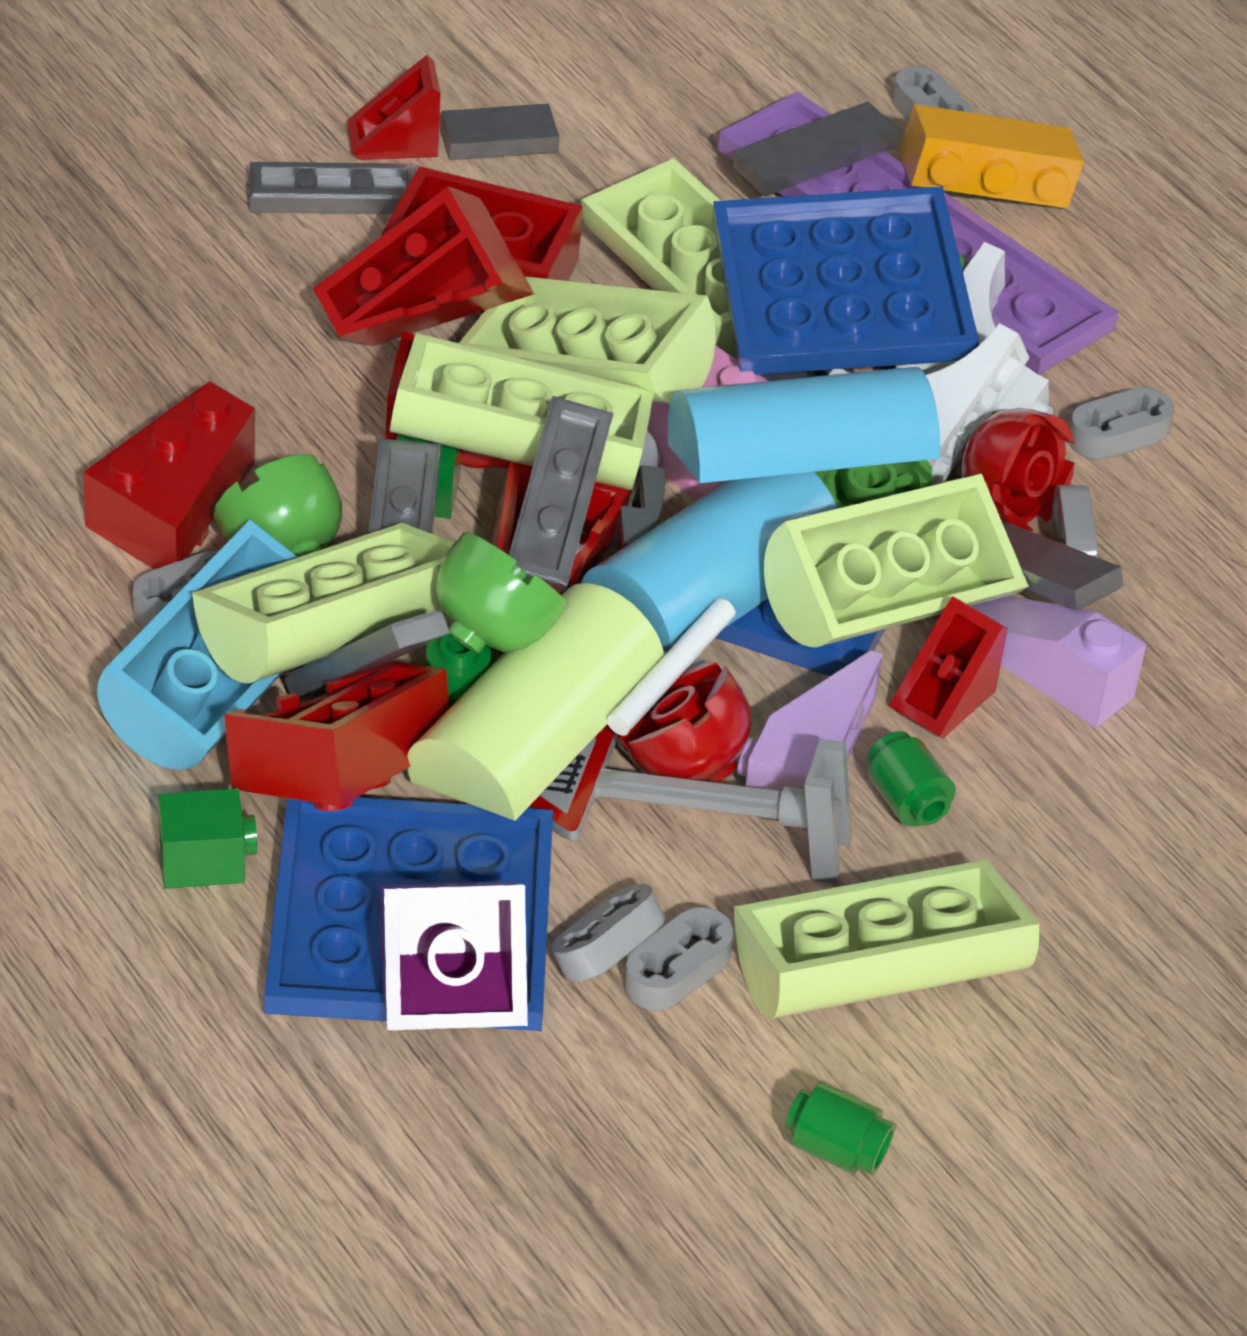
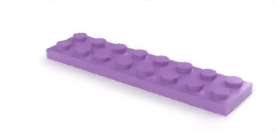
(1037, 300)

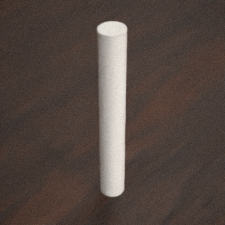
(671, 666)

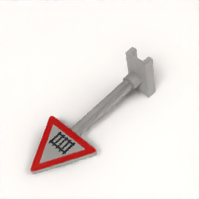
(819, 806)

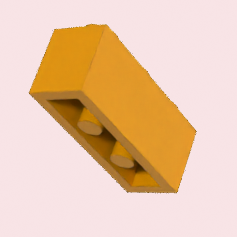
(991, 156)

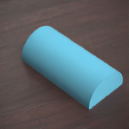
(804, 424)
(709, 551)
(165, 687)

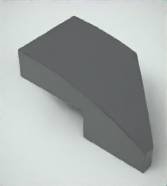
(643, 508)

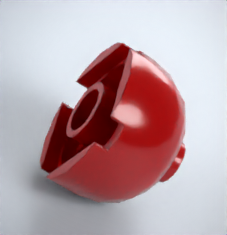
(1020, 462)
(694, 728)

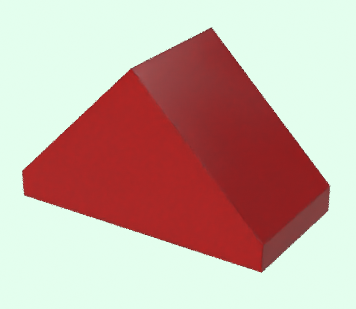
(400, 118)
(953, 669)

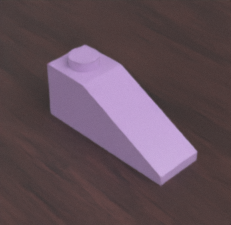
(1069, 655)
(827, 712)

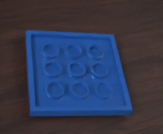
(843, 280)
(329, 897)

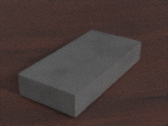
(499, 131)

